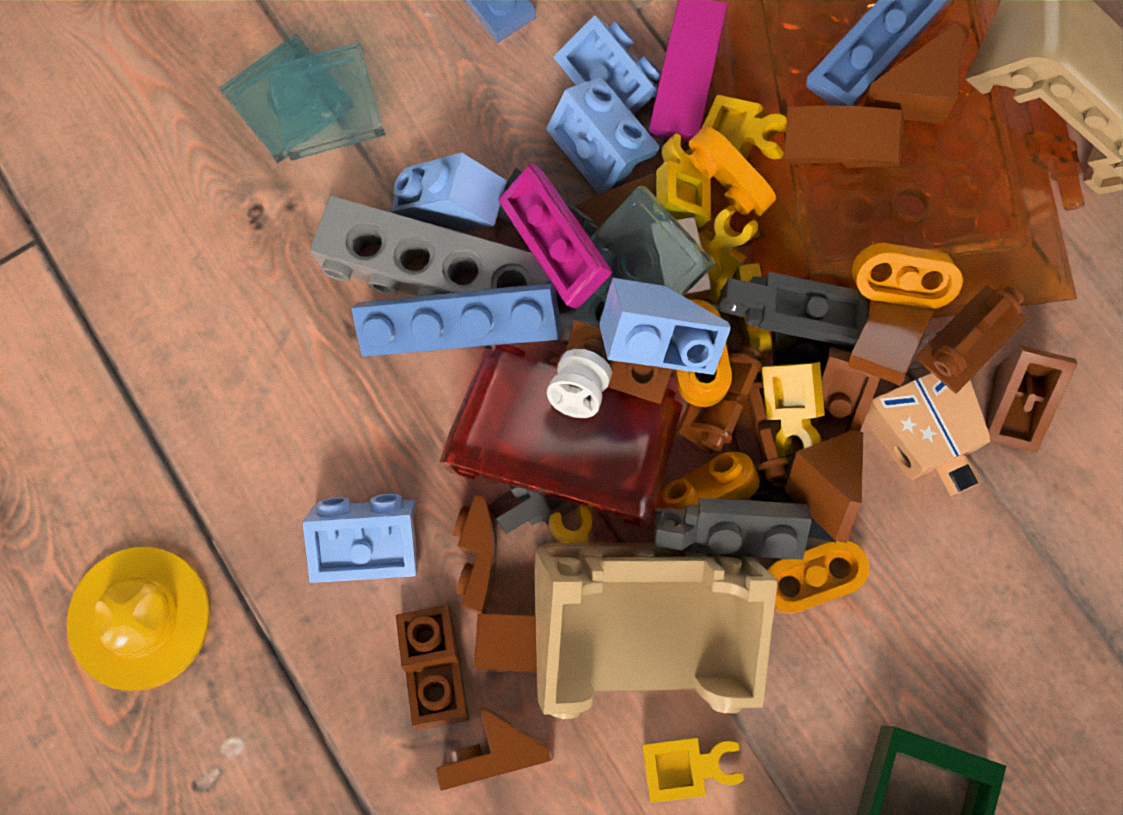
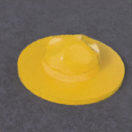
(138, 618)

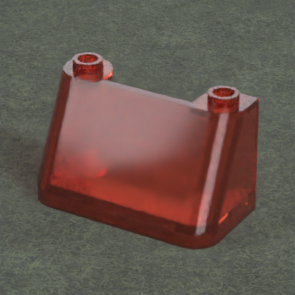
(525, 442)

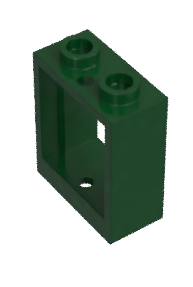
(983, 774)

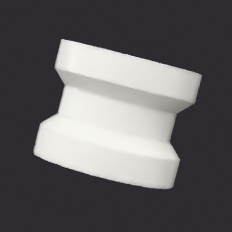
(579, 383)

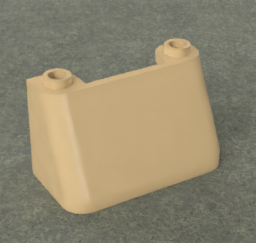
(1071, 61)
(648, 623)

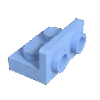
(605, 53)
(599, 134)
(361, 539)

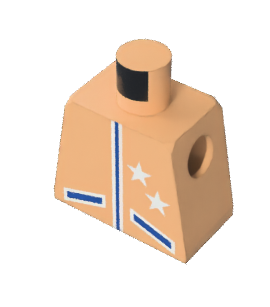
(931, 429)

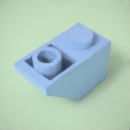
(449, 193)
(660, 328)

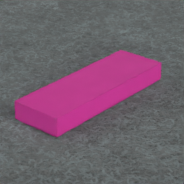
(688, 69)
(555, 236)

